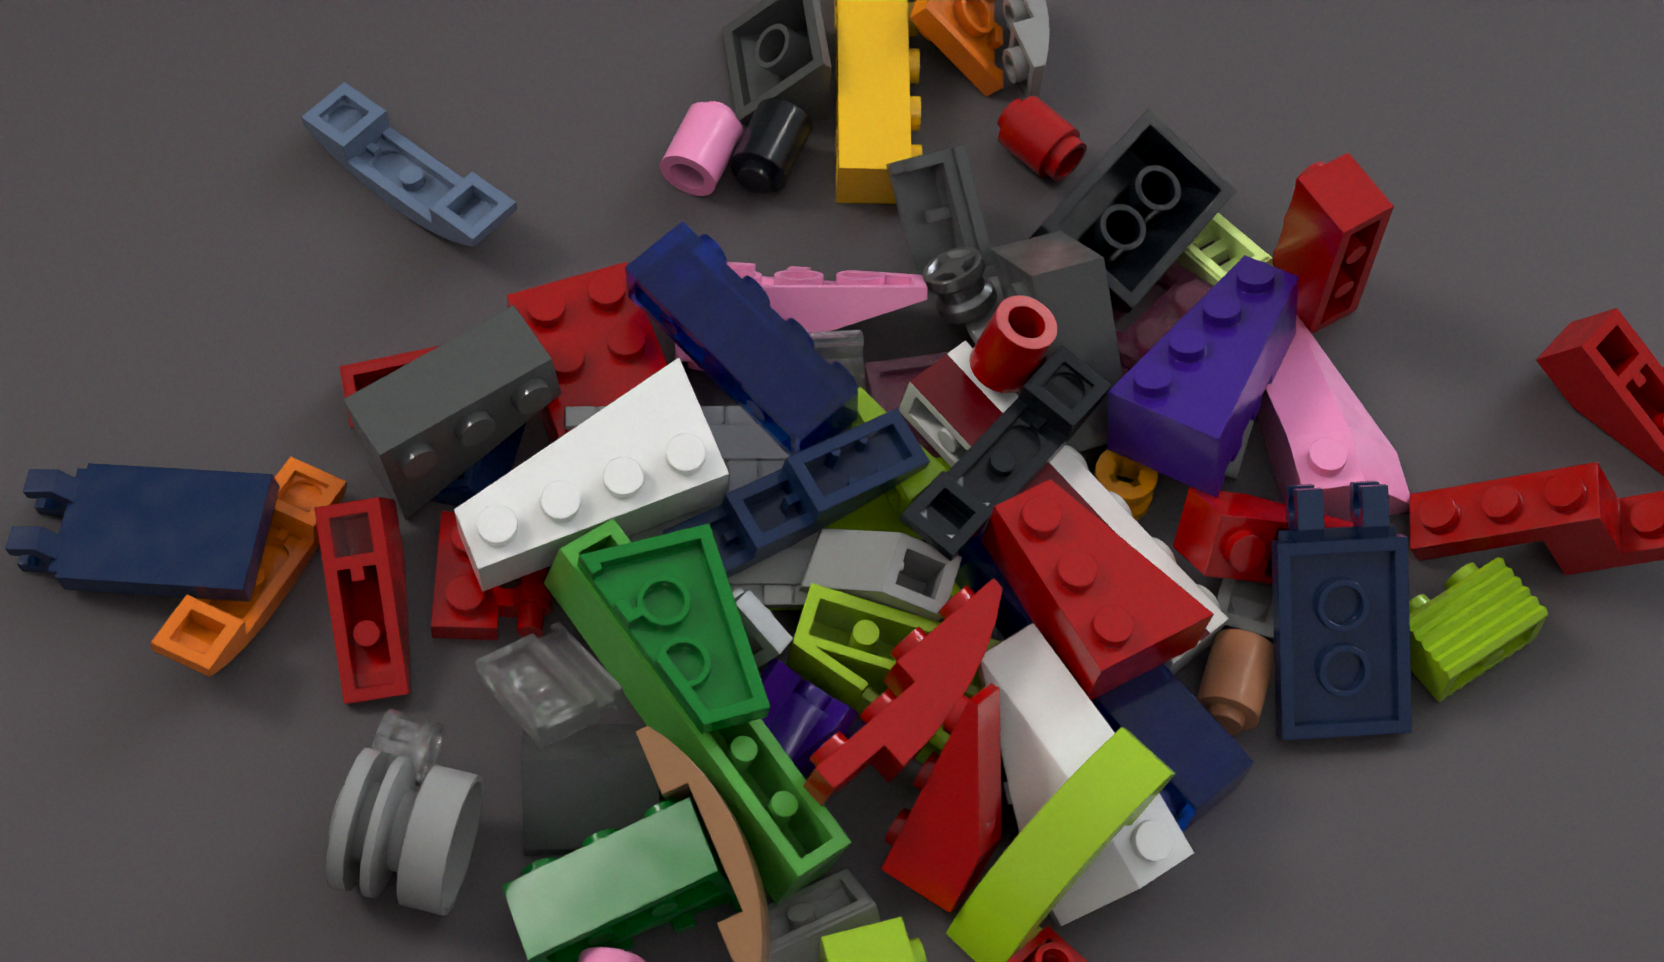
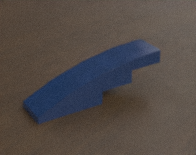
(811, 491)

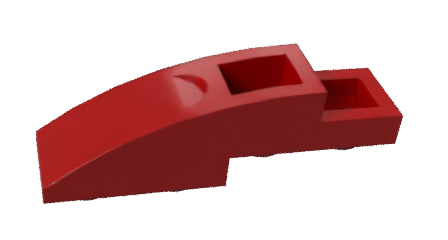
(922, 690)

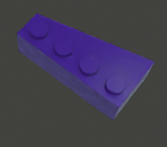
(1206, 377)

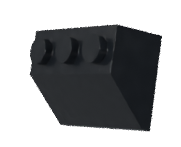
(1141, 207)

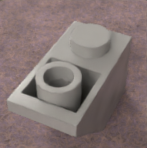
(883, 569)

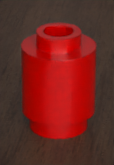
(1040, 138)

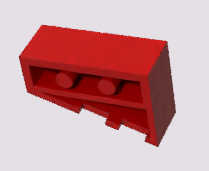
(1090, 590)

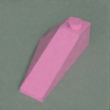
(831, 304)
(1324, 433)

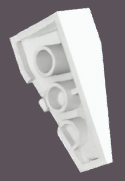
(1045, 738)

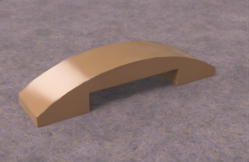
(679, 778)

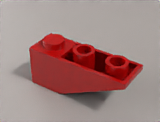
(1233, 534)
(957, 816)

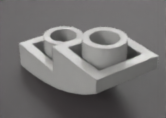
(1028, 44)

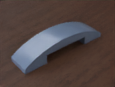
(404, 174)

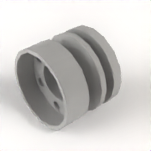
(391, 827)

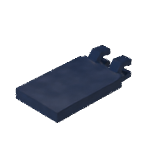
(149, 530)
(1341, 619)

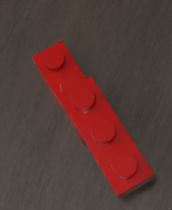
(1564, 507)

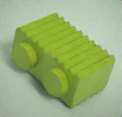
(1471, 626)

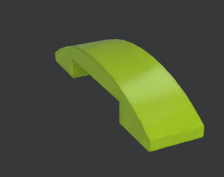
(1058, 848)

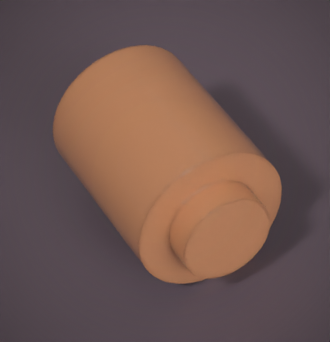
(1237, 679)

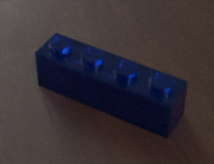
(741, 340)

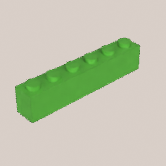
(764, 789)

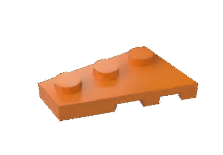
(965, 35)

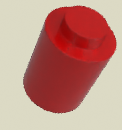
(1013, 344)

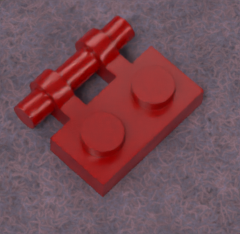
(465, 611)

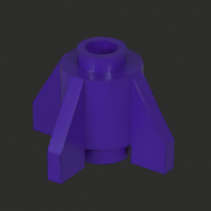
(803, 714)

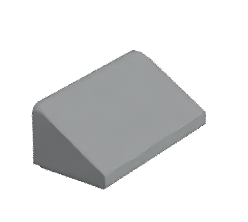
(818, 911)

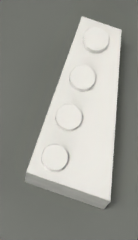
(629, 462)

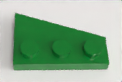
(684, 621)

